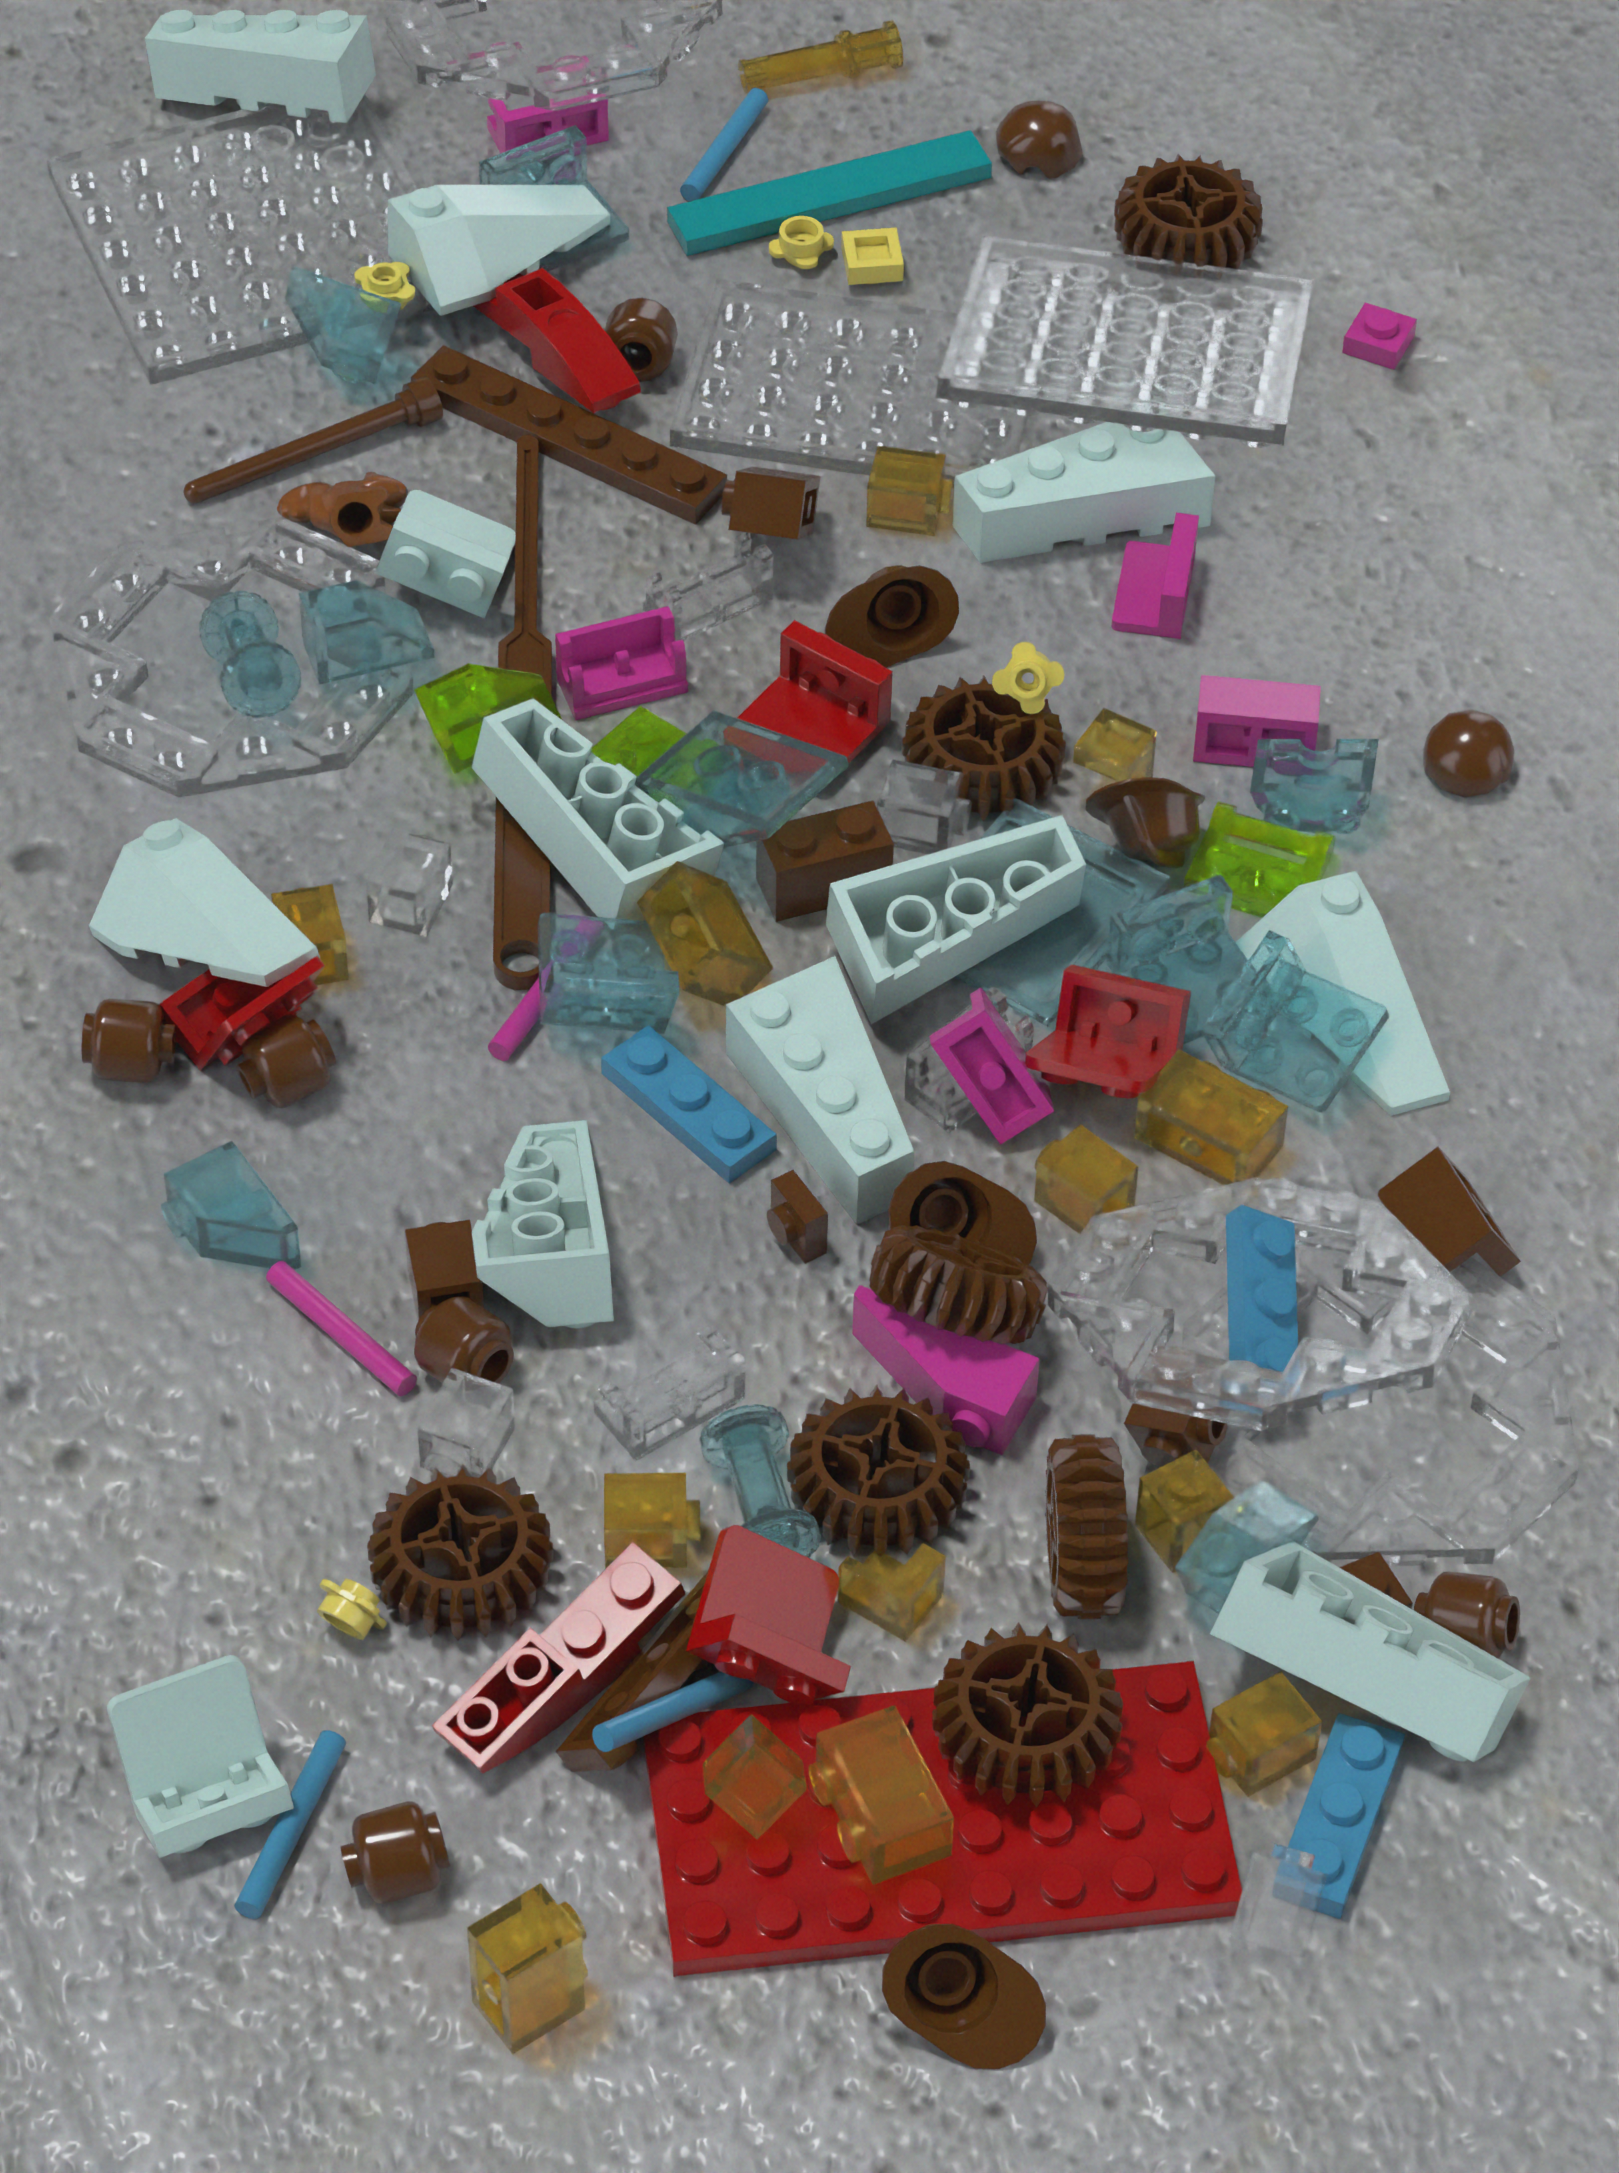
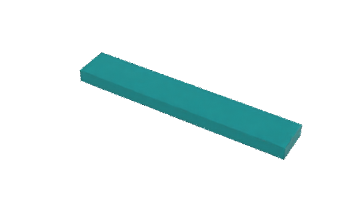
(829, 192)

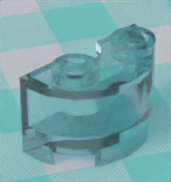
(1312, 787)

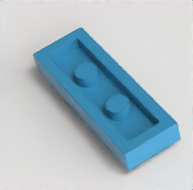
(689, 1104)
(1261, 1288)
(1346, 1803)

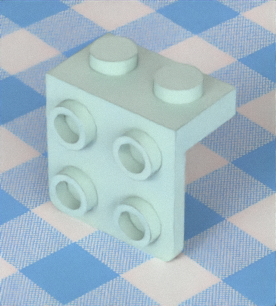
(447, 552)
(196, 1756)

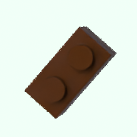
(771, 502)
(818, 850)

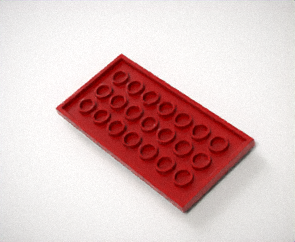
(1123, 1854)

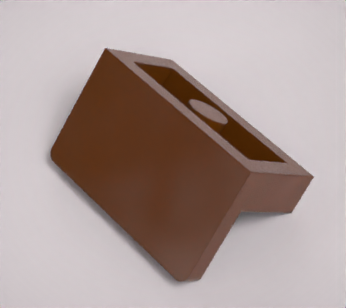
(1447, 1214)

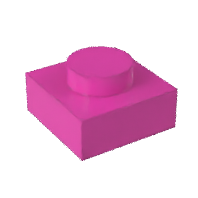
(1379, 336)

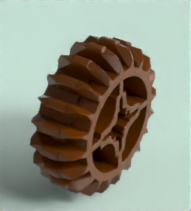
(1189, 214)
(990, 742)
(958, 1284)
(906, 1498)
(1086, 1526)
(489, 1572)
(1063, 1737)

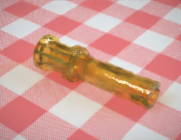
(846, 54)

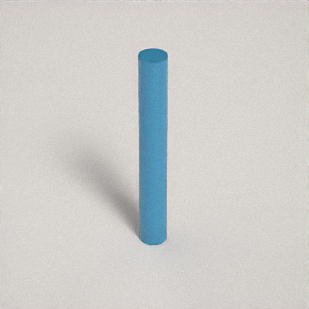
(724, 144)
(667, 1710)
(290, 1825)

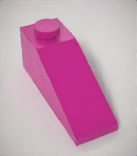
(976, 1382)

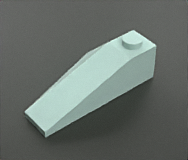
(479, 236)
(193, 904)
(1347, 943)
(547, 1230)

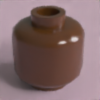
(643, 335)
(127, 1040)
(286, 1061)
(463, 1338)
(1473, 1609)
(396, 1852)

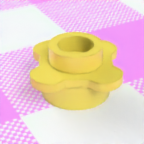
(801, 242)
(387, 281)
(1028, 660)
(350, 1608)

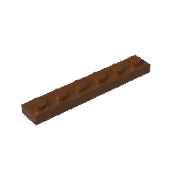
(574, 435)

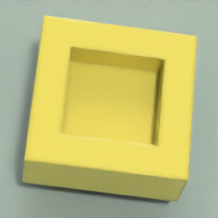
(872, 256)

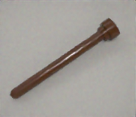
(414, 404)

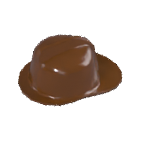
(895, 614)
(1149, 818)
(964, 1204)
(964, 1996)

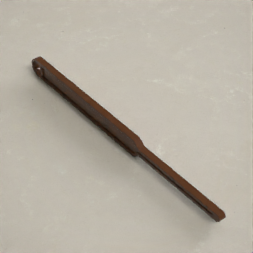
(521, 867)

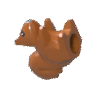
(350, 510)

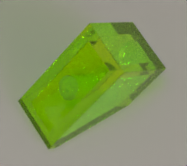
(467, 695)

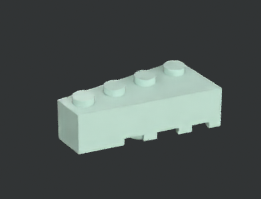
(263, 60)
(1081, 491)
(585, 811)
(949, 910)
(823, 1084)
(1370, 1651)

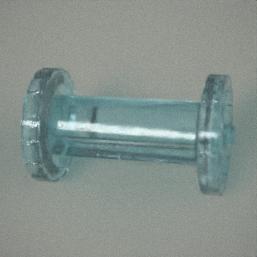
(257, 672)
(747, 1446)

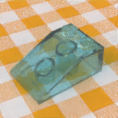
(739, 778)

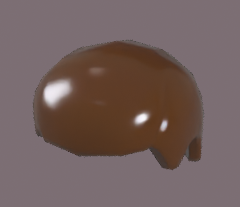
(1039, 137)
(1468, 753)

